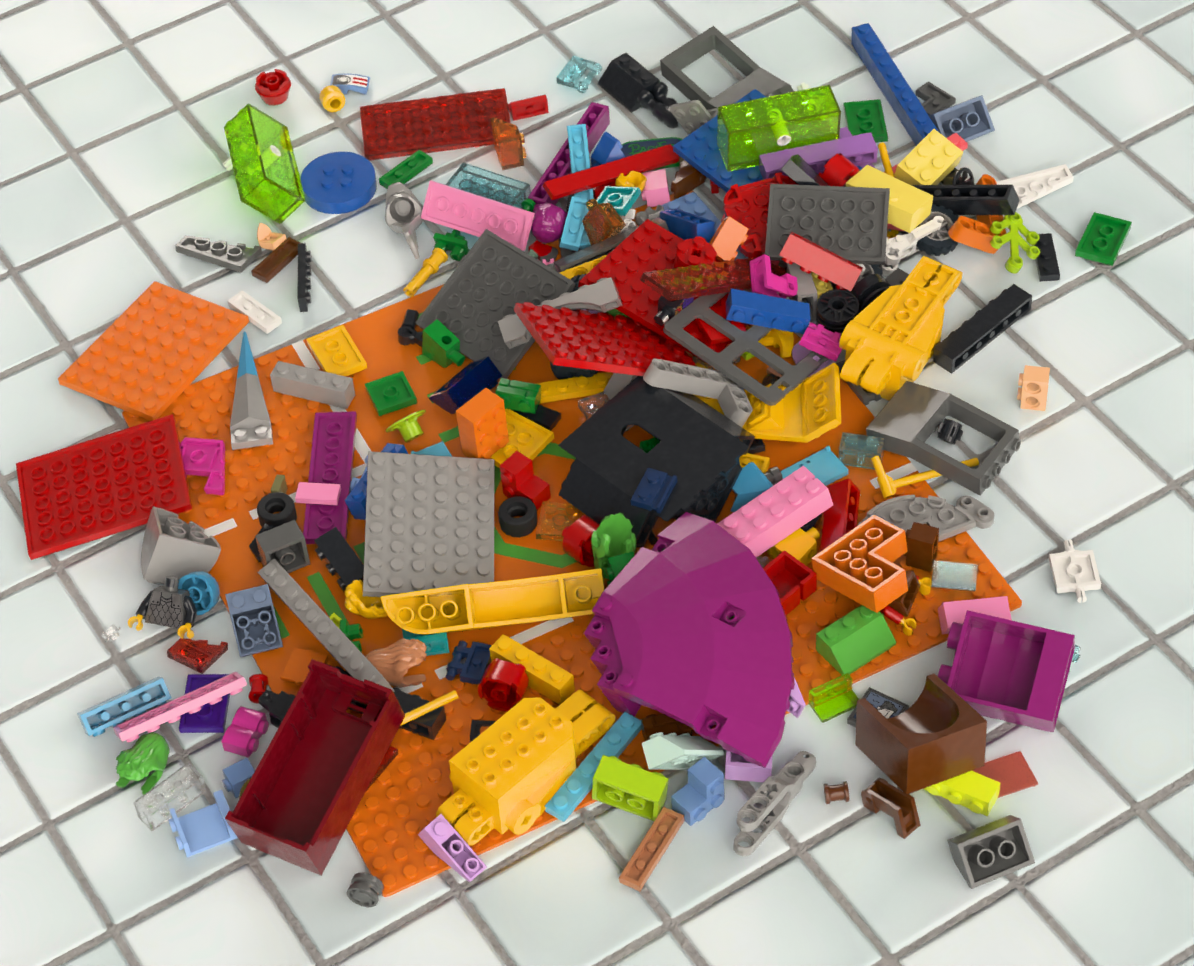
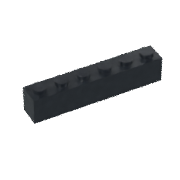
(974, 198)
(982, 328)
(425, 725)

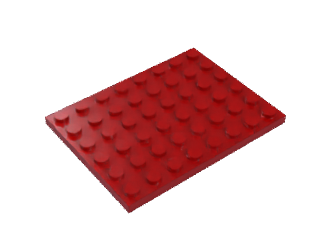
(643, 251)
(597, 340)
(102, 486)

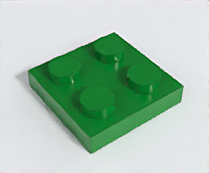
(390, 393)

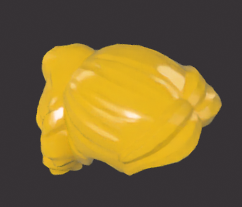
(363, 605)

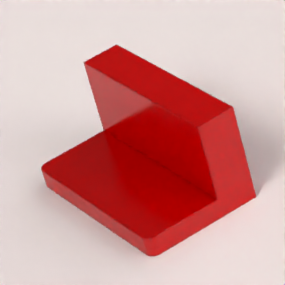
(528, 107)

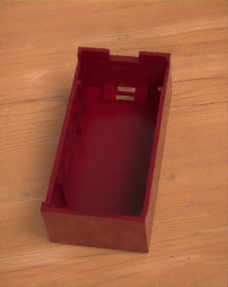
(316, 768)

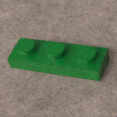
(407, 169)

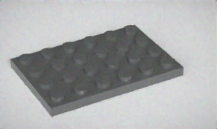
(834, 217)

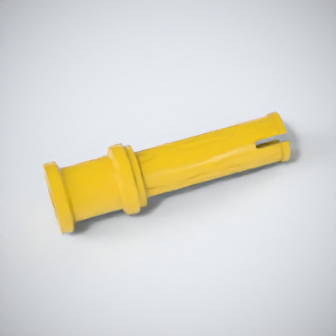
(430, 267)

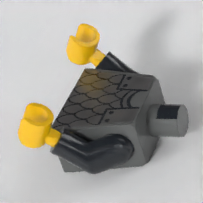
(168, 608)

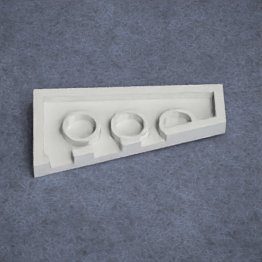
(1039, 183)

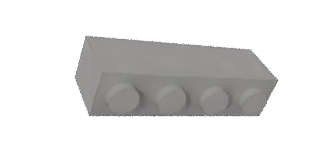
(312, 384)

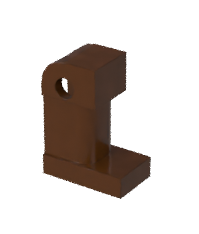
(894, 803)

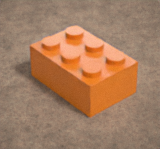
(482, 425)

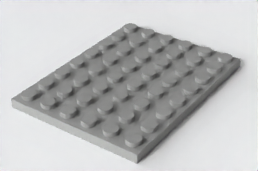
(427, 522)

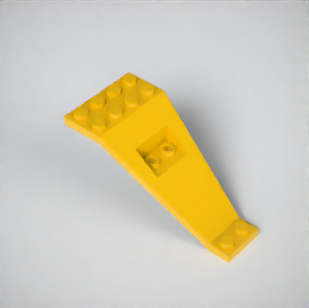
(801, 414)

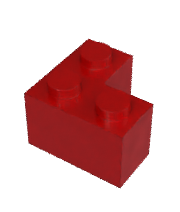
(519, 480)

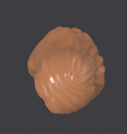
(397, 659)

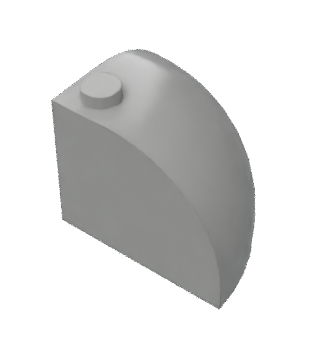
(175, 547)

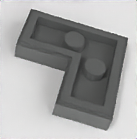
(934, 98)

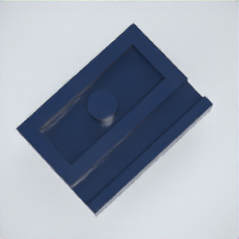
(653, 490)

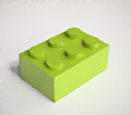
(629, 787)

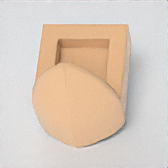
(269, 239)

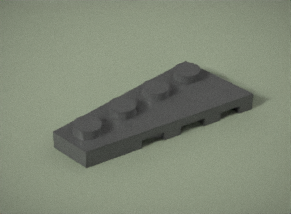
(219, 253)

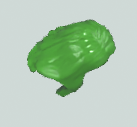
(612, 539)
(147, 754)

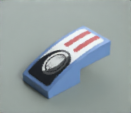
(350, 81)

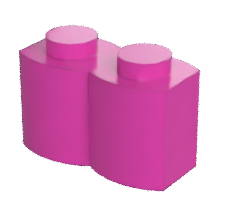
(245, 731)

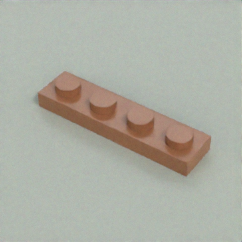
(651, 849)

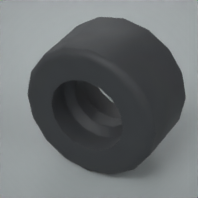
(274, 503)
(517, 507)

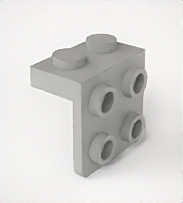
(692, 114)

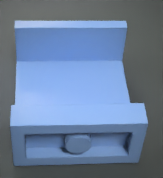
(203, 827)

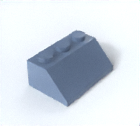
(966, 119)

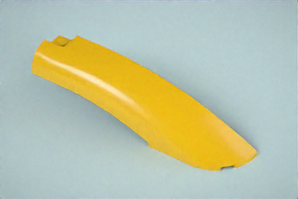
(496, 603)

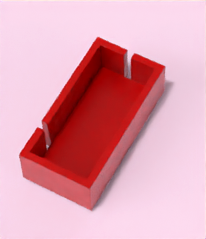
(791, 580)

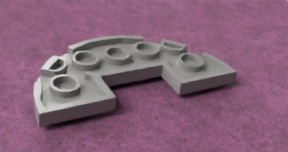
(933, 511)

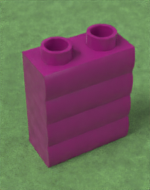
(1009, 669)

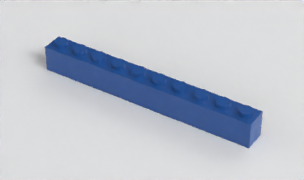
(891, 83)

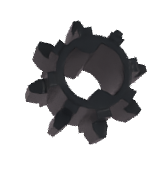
(950, 431)

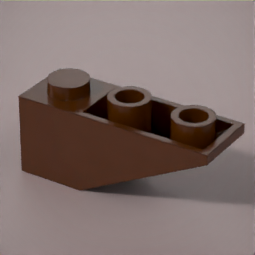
(686, 180)

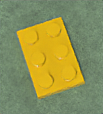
(337, 352)

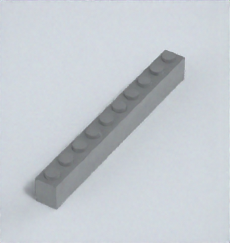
(320, 624)

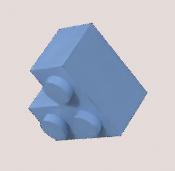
(701, 793)

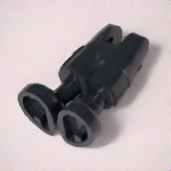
(659, 104)

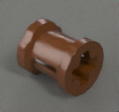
(836, 792)

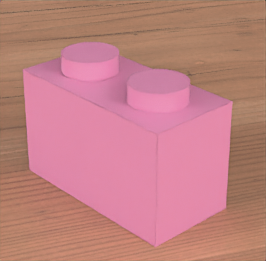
(656, 188)

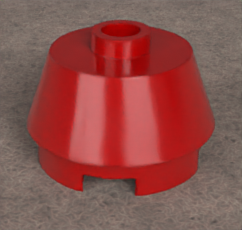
(273, 87)

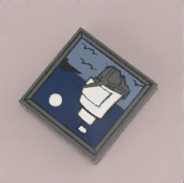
(883, 703)

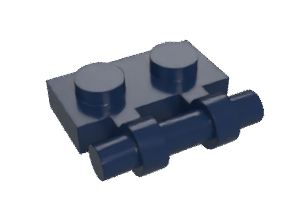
(475, 665)

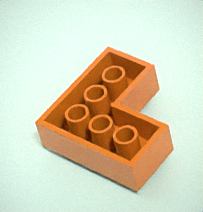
(863, 566)

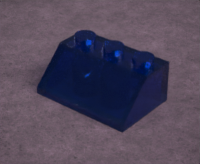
(466, 384)

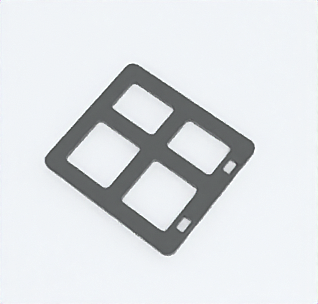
(742, 342)

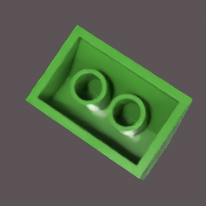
(854, 640)

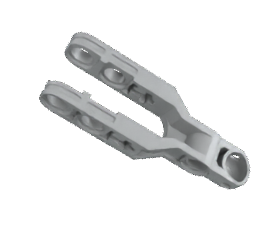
(782, 790)

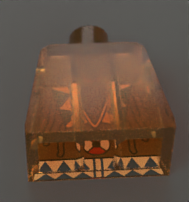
(601, 221)

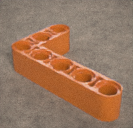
(977, 232)

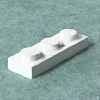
(256, 312)

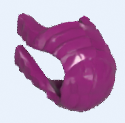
(548, 222)

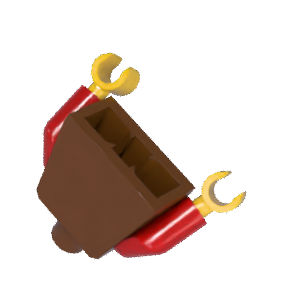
(902, 605)

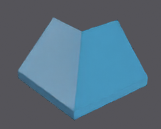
(749, 485)

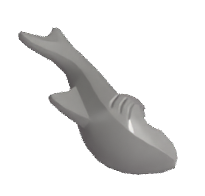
(404, 214)

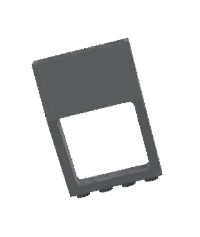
(710, 40)
(915, 415)

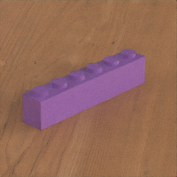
(858, 149)

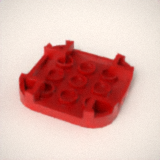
(750, 207)

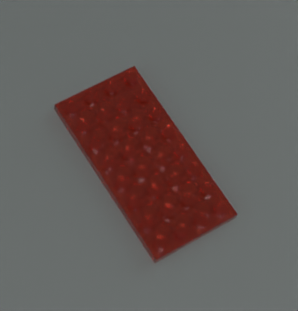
(432, 123)

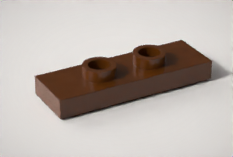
(276, 260)

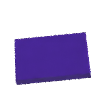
(211, 717)

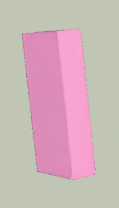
(318, 493)

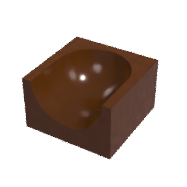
(927, 741)

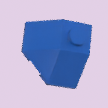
(607, 150)

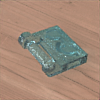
(574, 70)

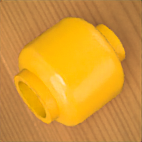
(332, 98)

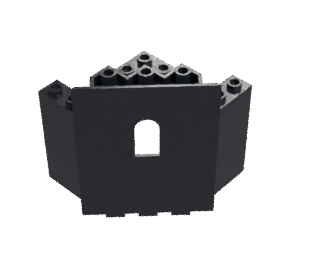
(694, 445)

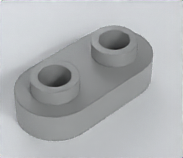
(976, 510)

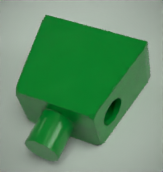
(441, 345)

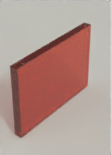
(1011, 772)

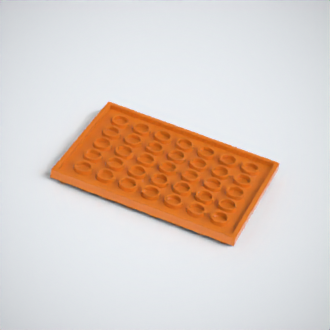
(153, 351)

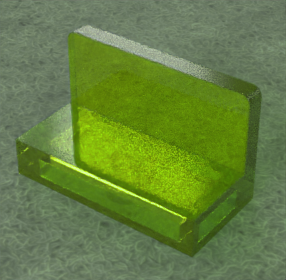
(833, 698)

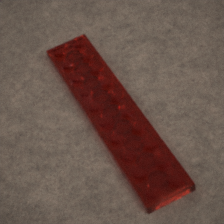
(703, 279)

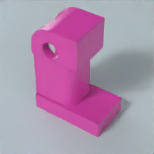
(768, 283)

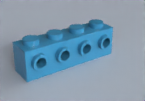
(123, 706)

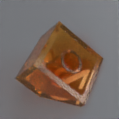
(508, 144)

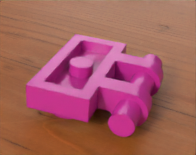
(822, 341)

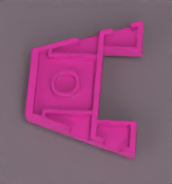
(205, 458)

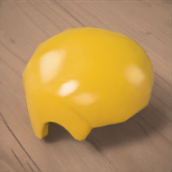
(633, 179)

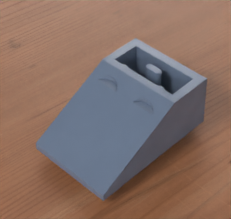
(254, 620)

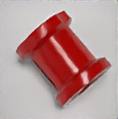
(257, 686)

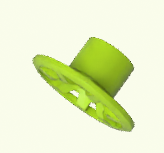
(408, 428)

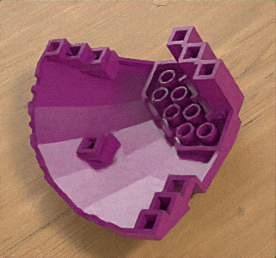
(671, 643)

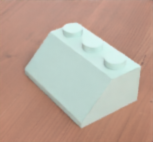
(678, 752)

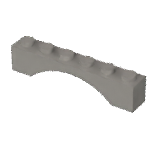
(598, 296)

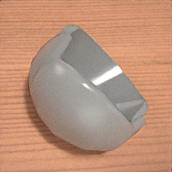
(649, 213)

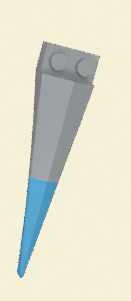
(250, 418)

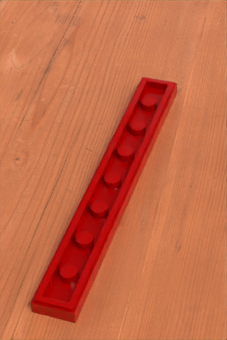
(610, 172)

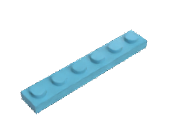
(581, 780)

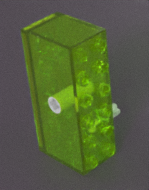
(776, 124)
(263, 163)

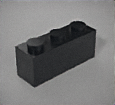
(340, 558)

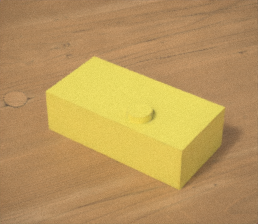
(906, 203)

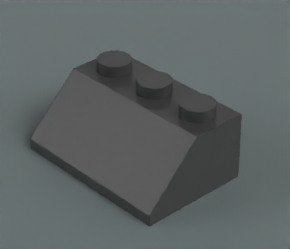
(991, 851)

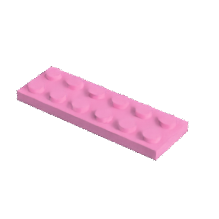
(476, 214)
(173, 709)

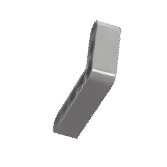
(703, 383)

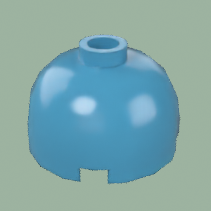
(202, 589)

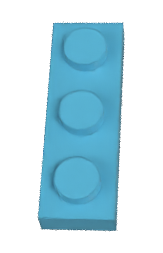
(573, 226)

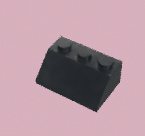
(625, 81)

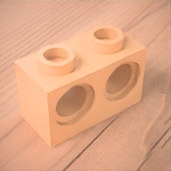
(1034, 387)

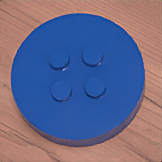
(338, 182)

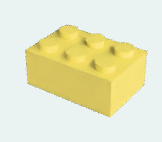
(929, 161)

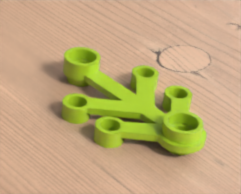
(1014, 224)

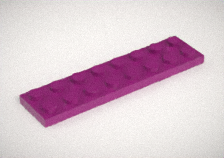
(331, 464)

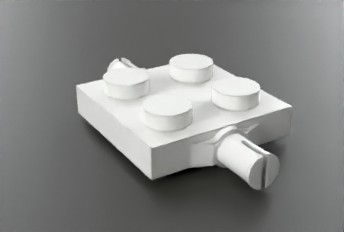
(1074, 571)

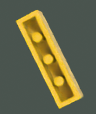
(542, 674)

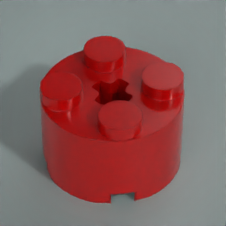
(838, 171)
(694, 252)
(578, 540)
(503, 684)

